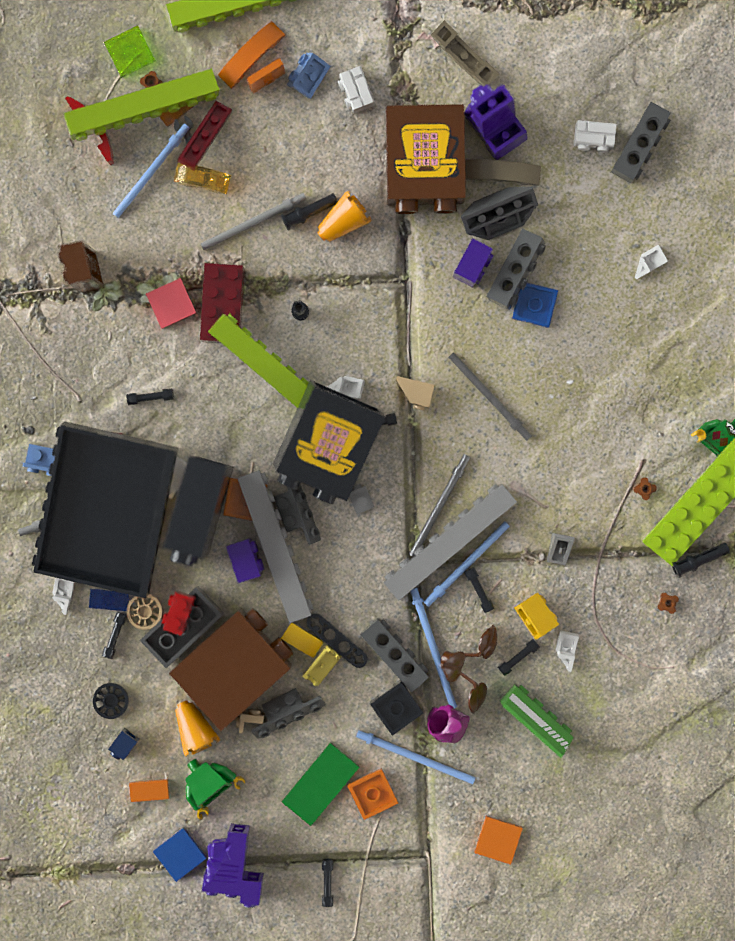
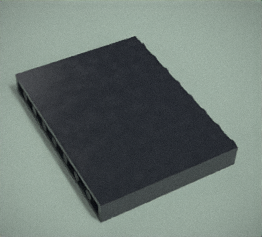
(104, 509)

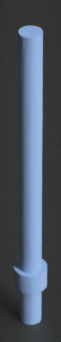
(175, 141)
(439, 591)

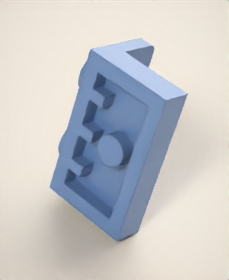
(308, 74)
(39, 459)

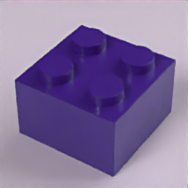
(471, 265)
(244, 560)

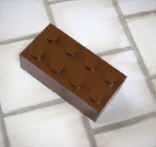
(80, 266)

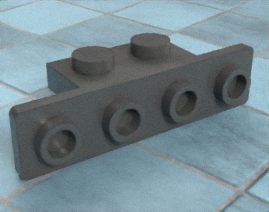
(297, 514)
(285, 710)

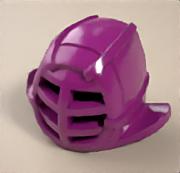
(447, 724)

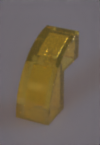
(202, 178)

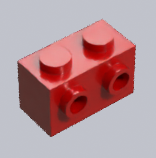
(179, 612)

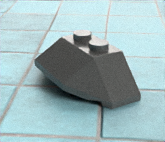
(499, 212)

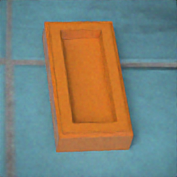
(149, 790)

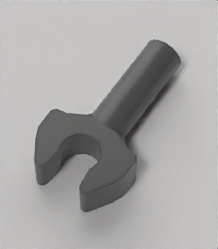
(189, 123)

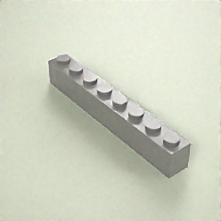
(450, 541)
(274, 546)

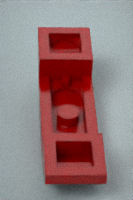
(105, 147)

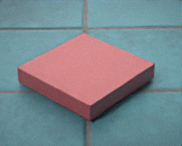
(171, 303)

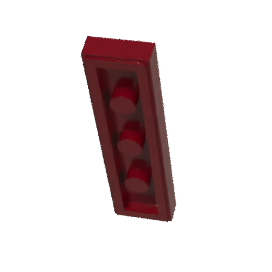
(204, 135)

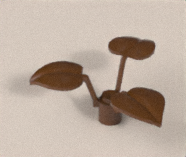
(453, 662)

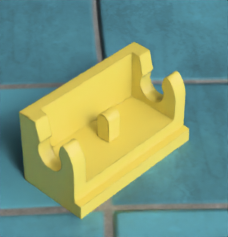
(322, 665)

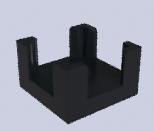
(396, 708)

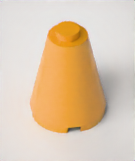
(343, 218)
(194, 729)

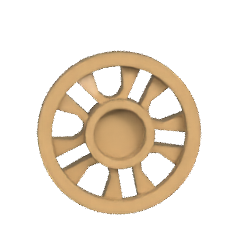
(144, 612)

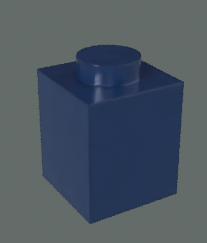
(123, 744)

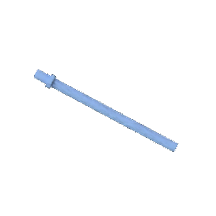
(417, 601)
(369, 738)

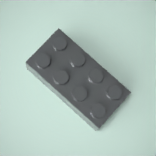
(168, 645)

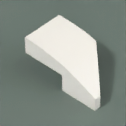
(650, 260)
(349, 386)
(63, 593)
(566, 648)

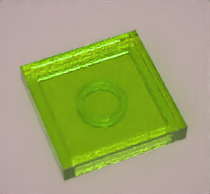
(129, 51)

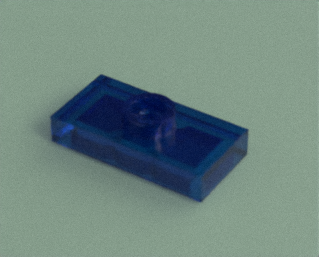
(108, 600)

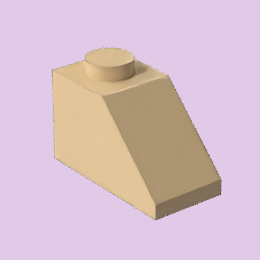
(416, 392)

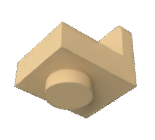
(252, 716)

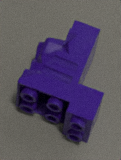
(495, 120)
(227, 866)

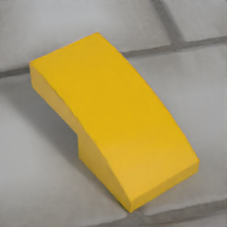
(302, 640)

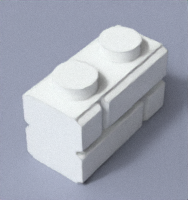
(356, 89)
(594, 135)

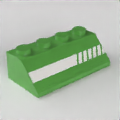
(537, 720)

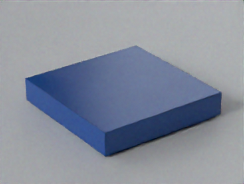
(535, 305)
(179, 854)

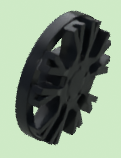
(110, 700)

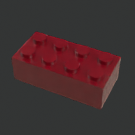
(221, 295)

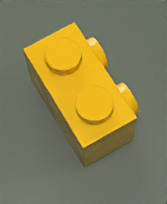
(536, 615)

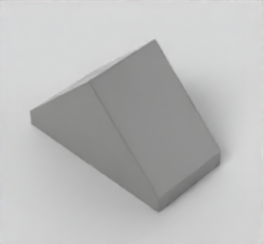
(559, 548)

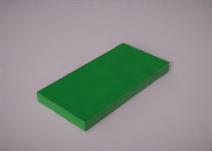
(320, 784)

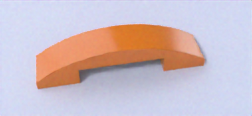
(250, 53)

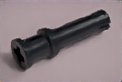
(301, 214)
(303, 313)
(692, 563)

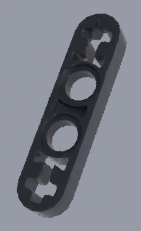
(339, 637)

